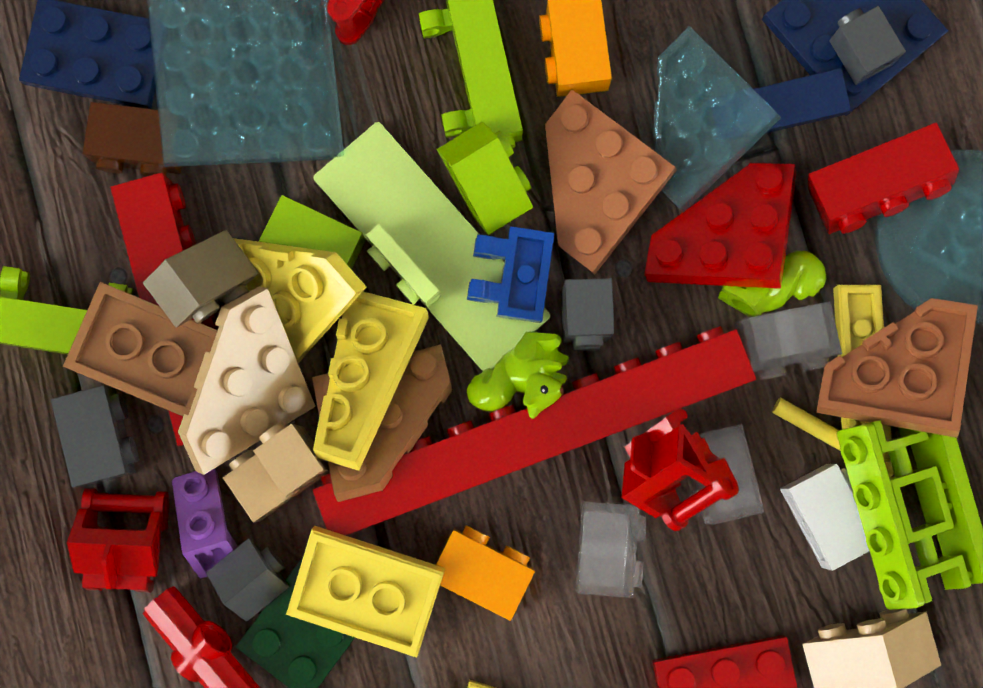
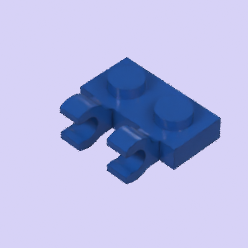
(524, 273)

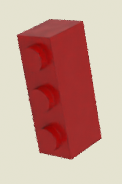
(883, 179)

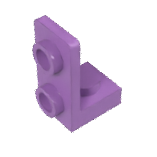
(201, 520)

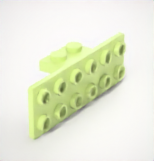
(421, 240)

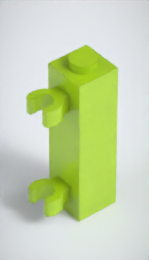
(482, 67)
(35, 323)

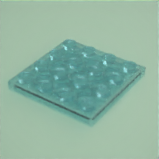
(244, 81)

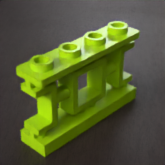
(945, 503)

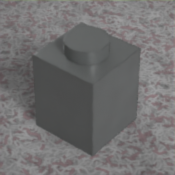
(866, 43)
(248, 579)

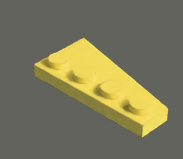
(368, 363)

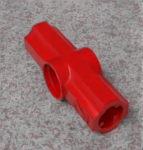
(198, 646)

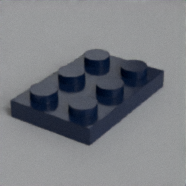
(90, 54)

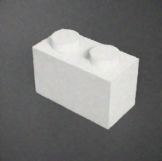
(827, 515)

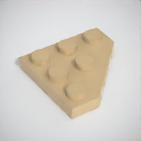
(243, 383)

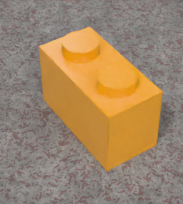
(577, 46)
(484, 573)

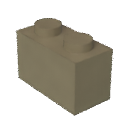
(200, 279)

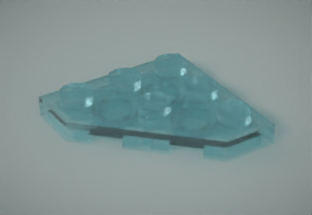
(703, 117)

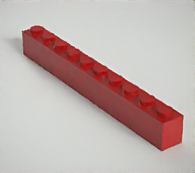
(575, 419)

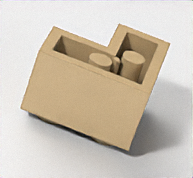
(276, 471)
(876, 654)

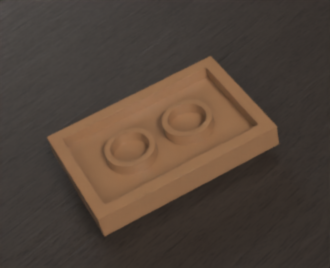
(140, 349)

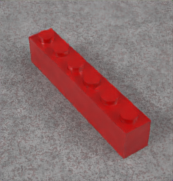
(153, 232)

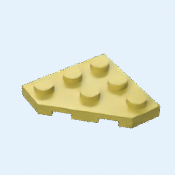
(306, 287)

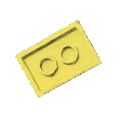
(365, 591)

